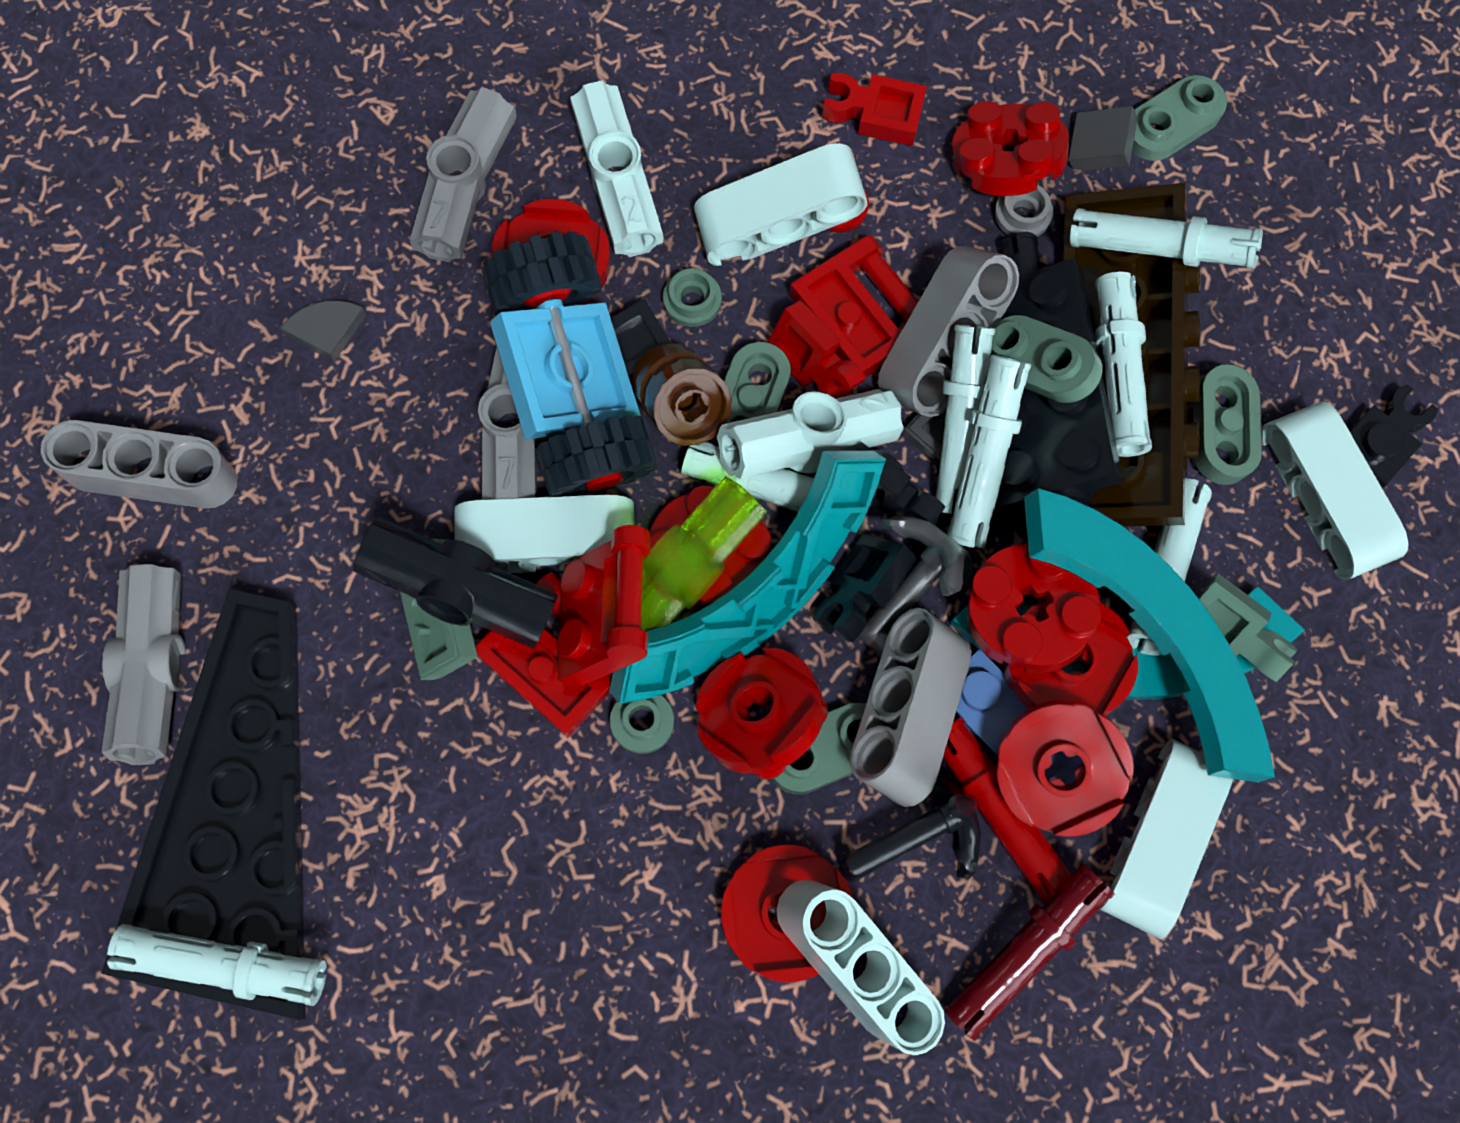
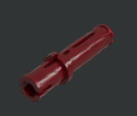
(1029, 951)

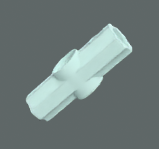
(622, 193)
(802, 433)

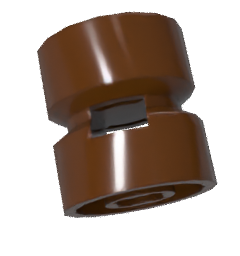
(681, 394)

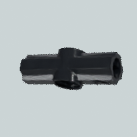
(454, 582)

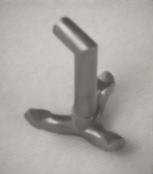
(940, 560)

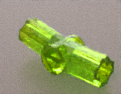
(693, 554)

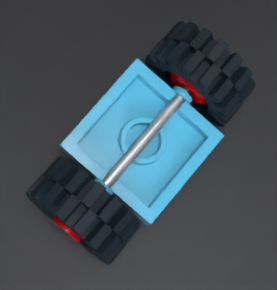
(566, 365)

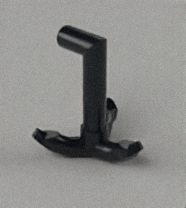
(953, 813)

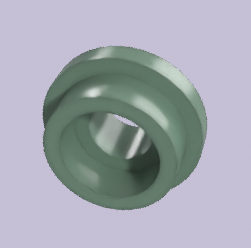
(692, 281)
(647, 740)

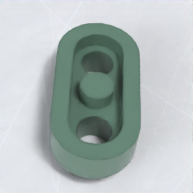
(1179, 116)
(1044, 349)
(752, 399)
(1231, 428)
(828, 753)

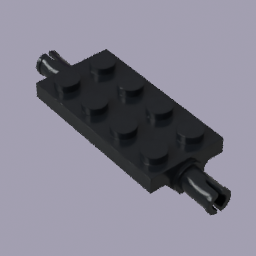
(1059, 444)

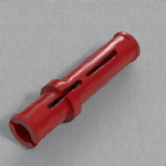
(1023, 843)

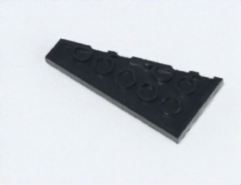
(229, 815)

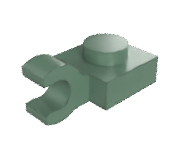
(1242, 623)

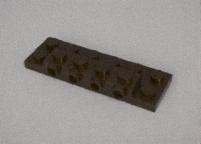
(1155, 480)

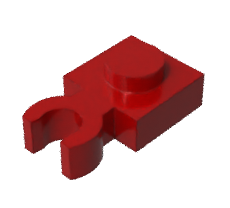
(885, 109)
(812, 353)

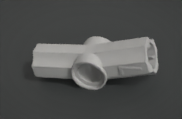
(451, 200)
(507, 458)
(143, 665)

